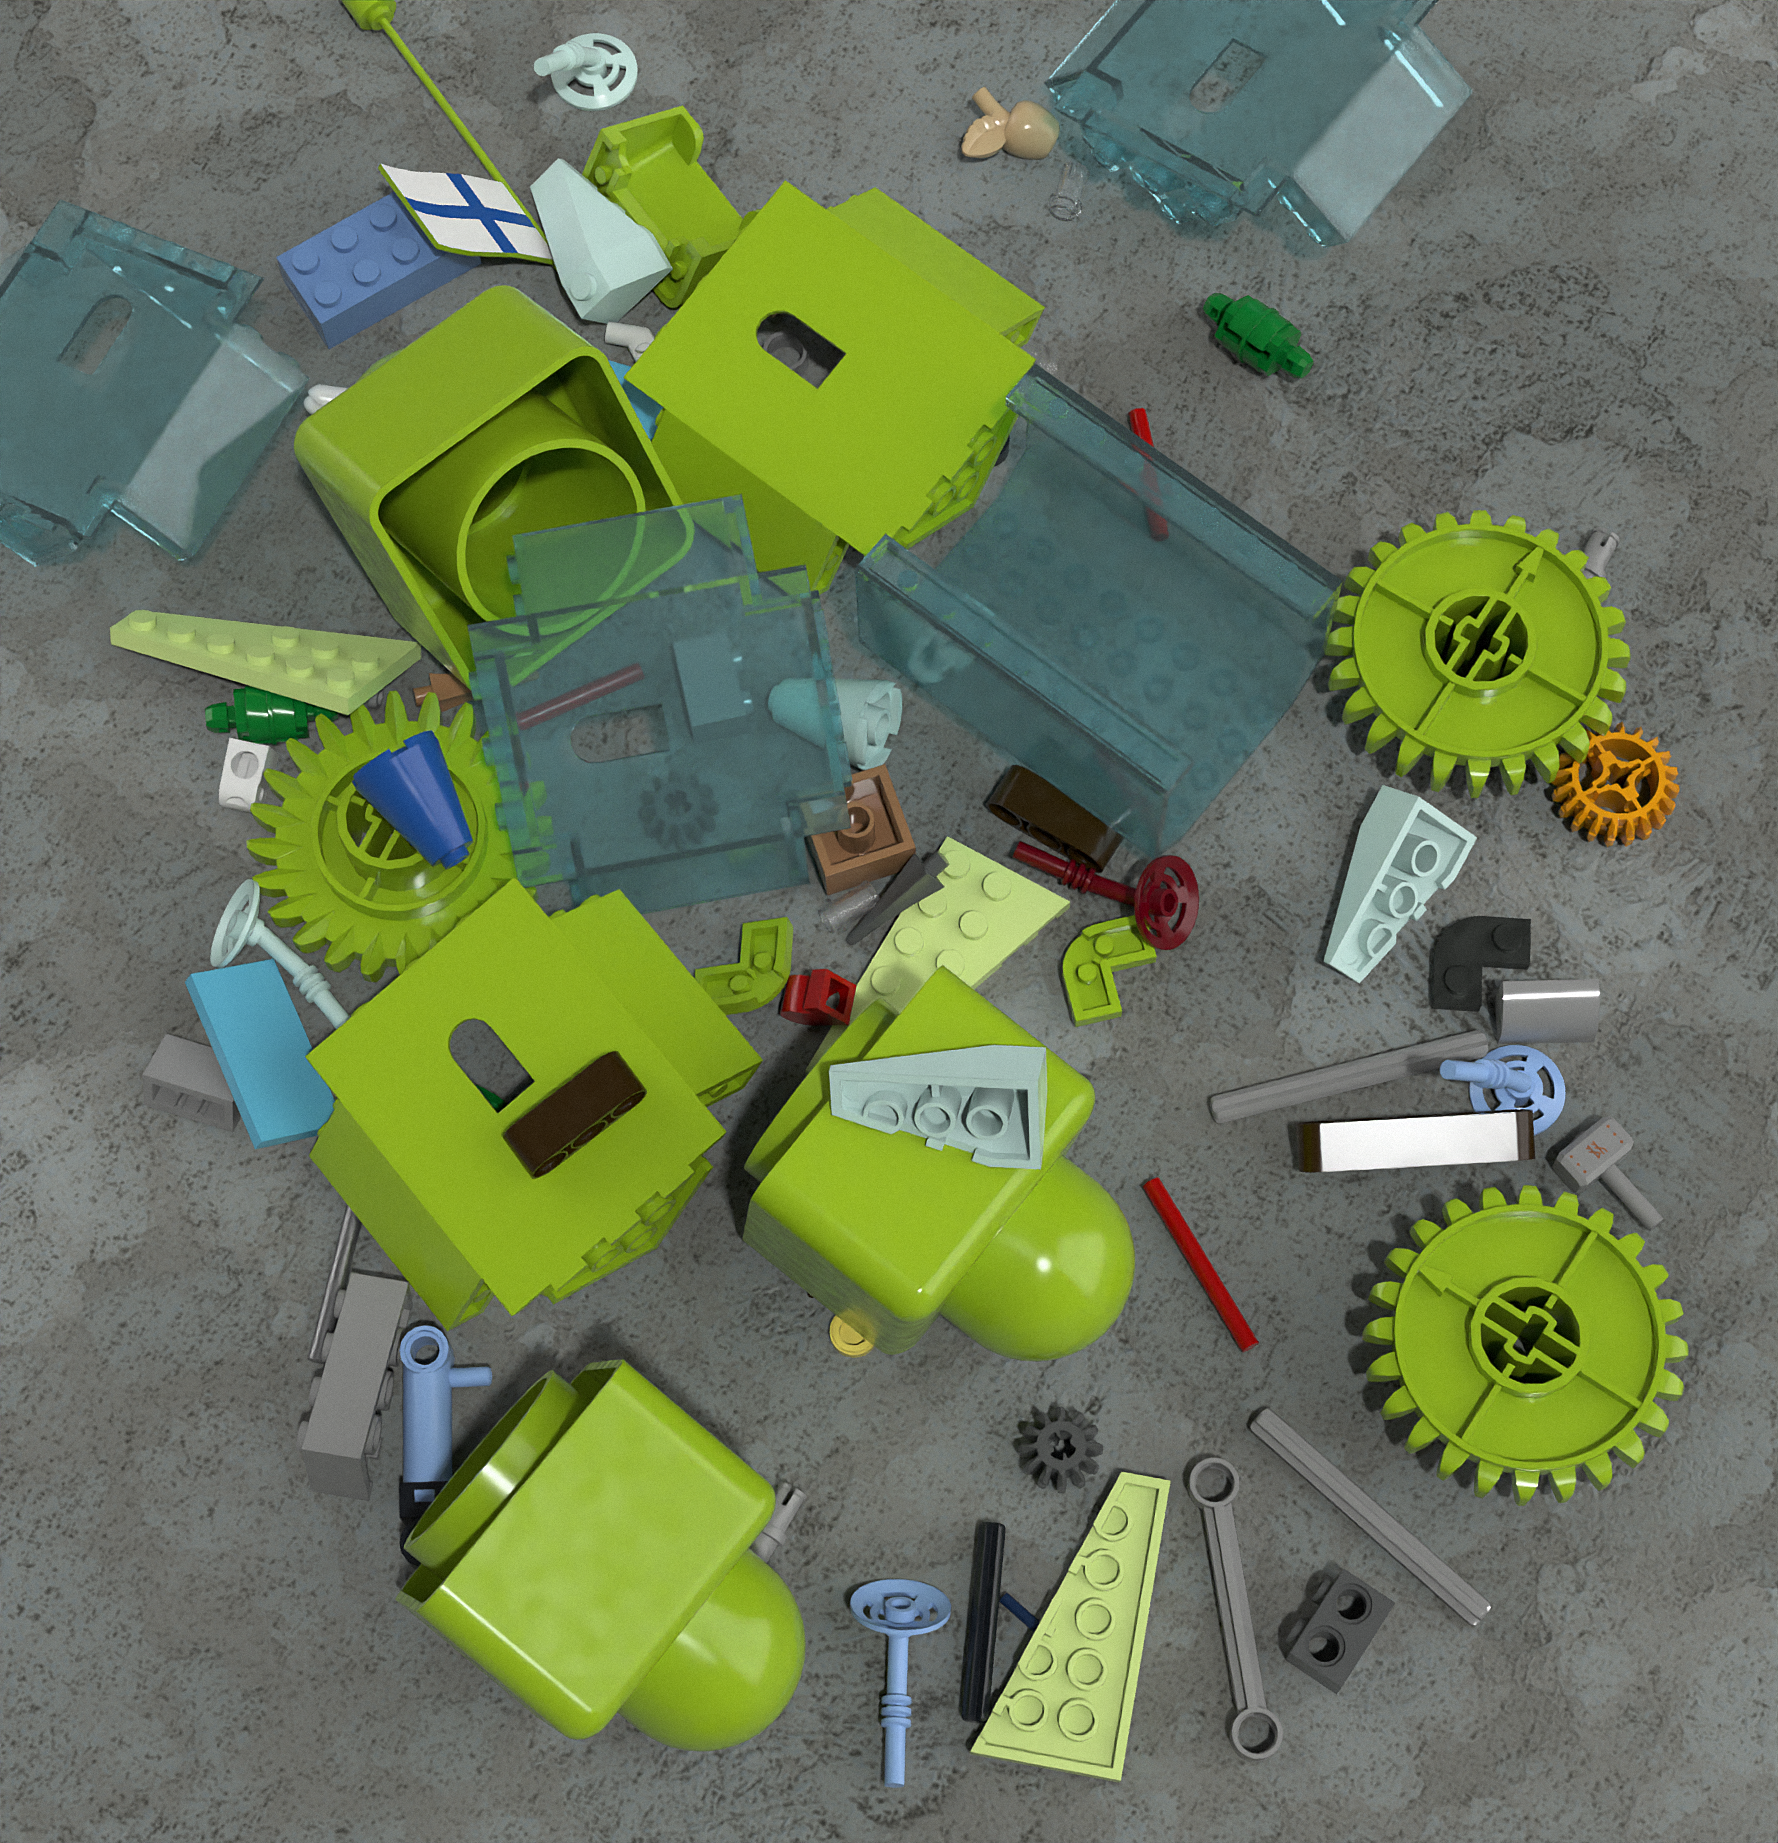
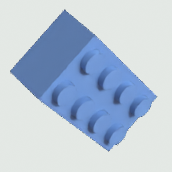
(366, 269)

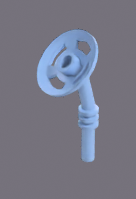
(1511, 1086)
(899, 1626)

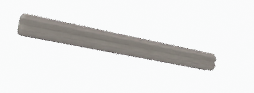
(1347, 1076)
(1370, 1517)

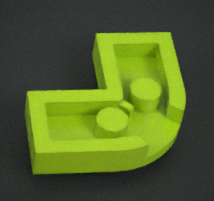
(1090, 965)
(761, 970)

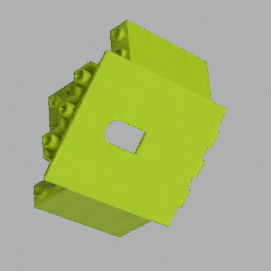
(894, 430)
(427, 1151)

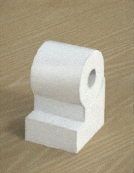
(243, 774)

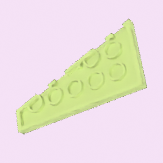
(964, 926)

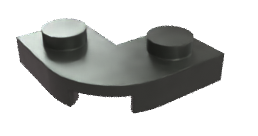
(1468, 948)

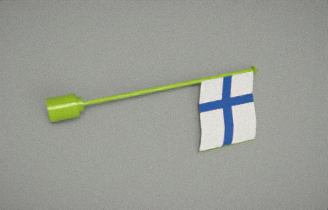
(457, 210)

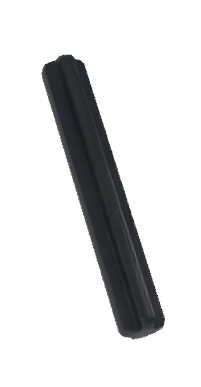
(983, 1622)

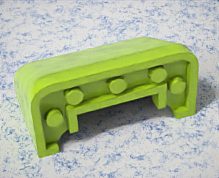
(656, 179)

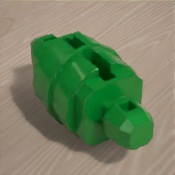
(1258, 335)
(264, 716)

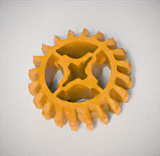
(1629, 816)

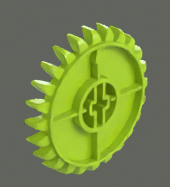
(1471, 587)
(380, 896)
(1584, 1380)

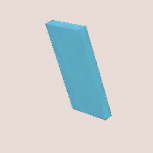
(262, 1051)

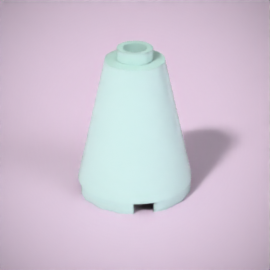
(868, 715)

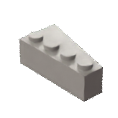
(354, 1385)

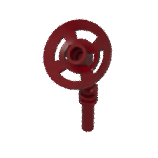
(1146, 901)

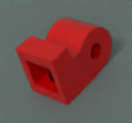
(807, 997)

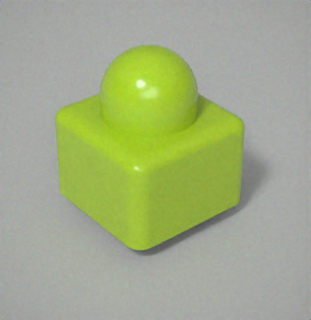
(470, 439)
(918, 1232)
(610, 1567)

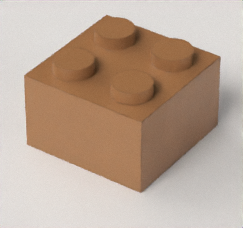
(875, 843)

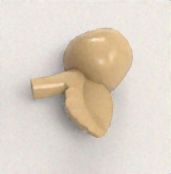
(1024, 132)

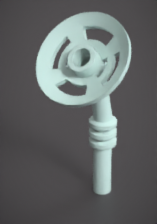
(588, 65)
(244, 927)

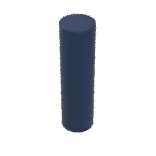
(1019, 1611)

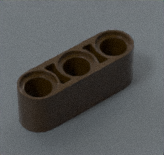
(1053, 818)
(575, 1114)

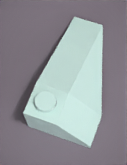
(596, 248)
(1396, 866)
(966, 1098)

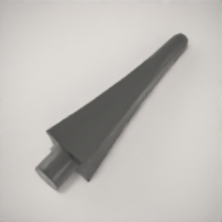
(912, 885)

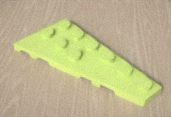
(297, 663)
(1080, 1671)

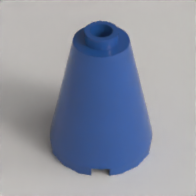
(418, 799)

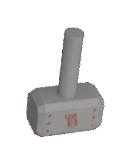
(1595, 1156)

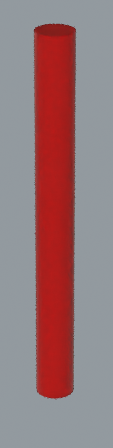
(1200, 1264)

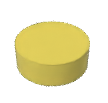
(847, 1340)

